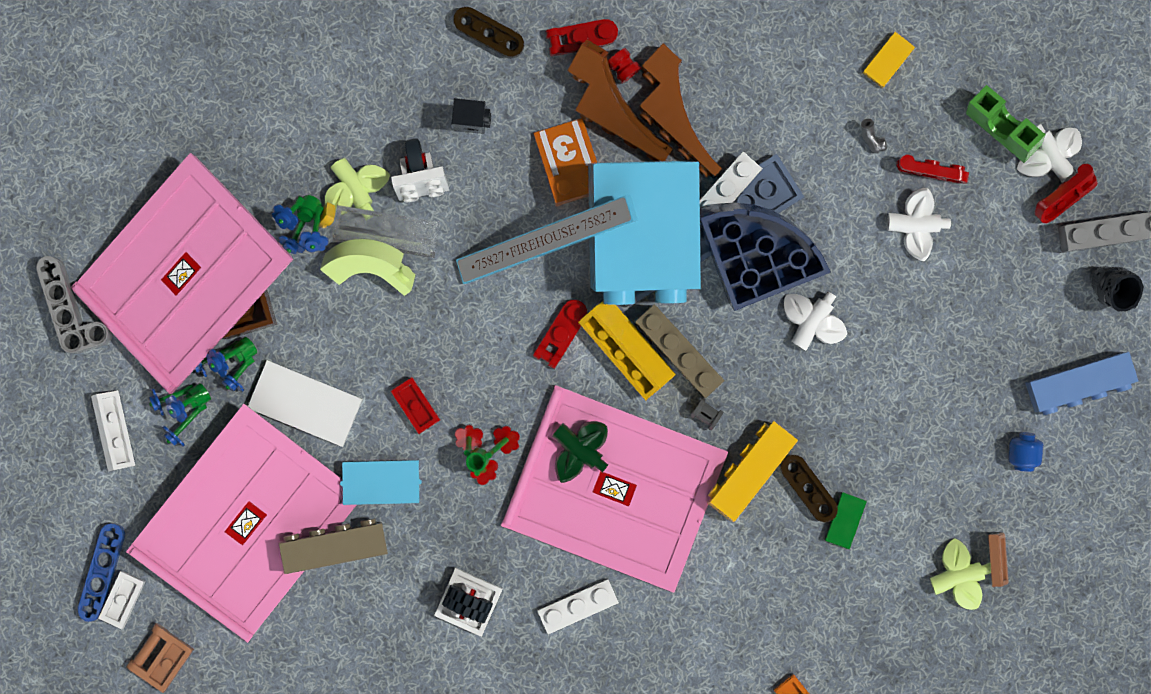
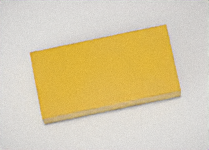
(888, 60)

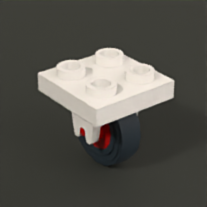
(419, 180)

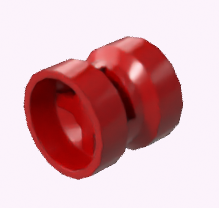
(623, 65)

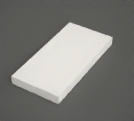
(305, 403)

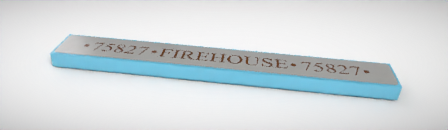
(547, 239)

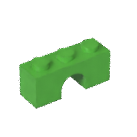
(991, 114)

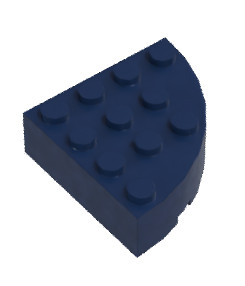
(758, 252)

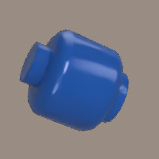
(1025, 452)

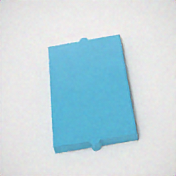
(380, 482)

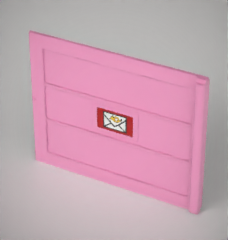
(181, 273)
(230, 512)
(632, 515)

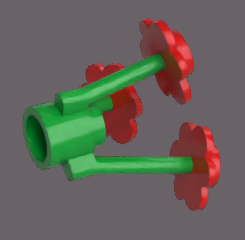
(479, 459)

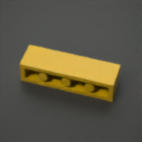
(627, 349)
(752, 471)

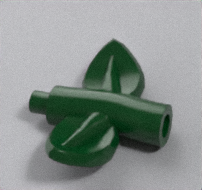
(580, 449)

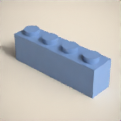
(1082, 382)

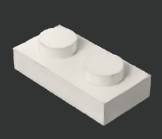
(122, 599)

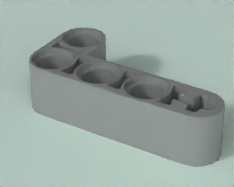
(67, 303)

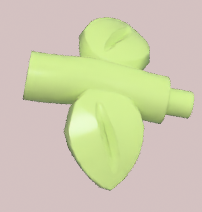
(355, 185)
(961, 575)

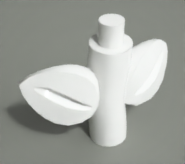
(1053, 155)
(918, 223)
(813, 320)

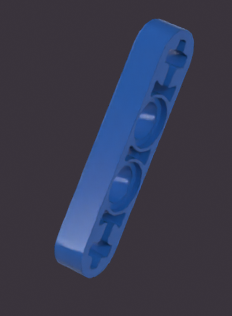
(104, 573)

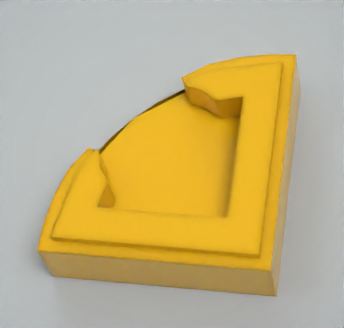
(327, 216)

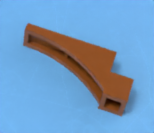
(606, 106)
(667, 112)

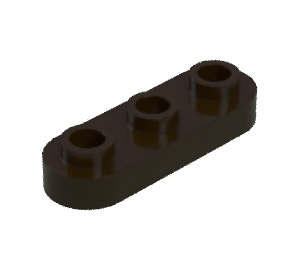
(480, 24)
(818, 495)

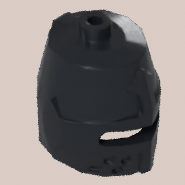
(1117, 288)

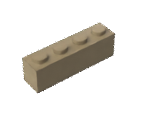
(679, 351)
(332, 547)

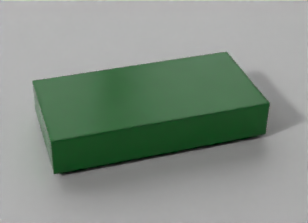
(845, 524)

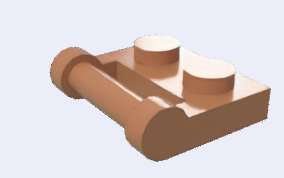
(166, 664)

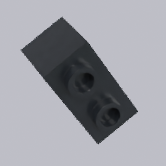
(470, 116)

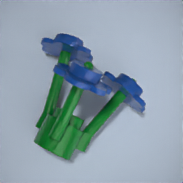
(307, 209)
(240, 351)
(194, 397)

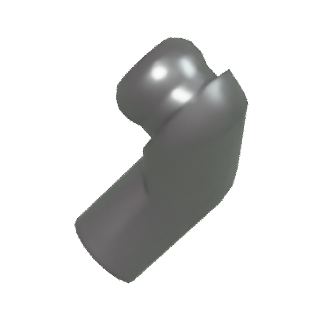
(869, 136)

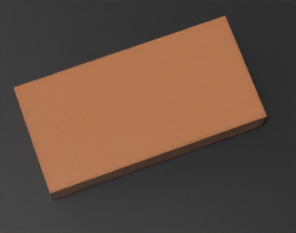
(998, 559)

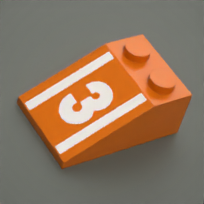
(565, 158)

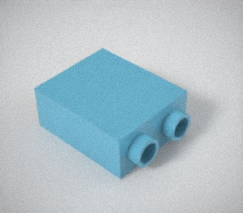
(660, 247)

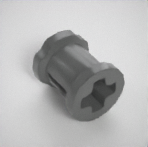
(706, 414)

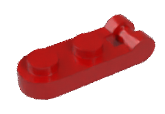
(600, 32)
(931, 169)
(1066, 194)
(561, 332)

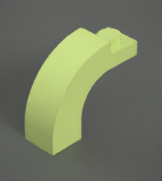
(368, 257)

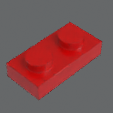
(415, 405)

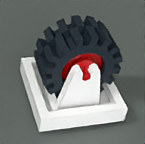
(468, 602)

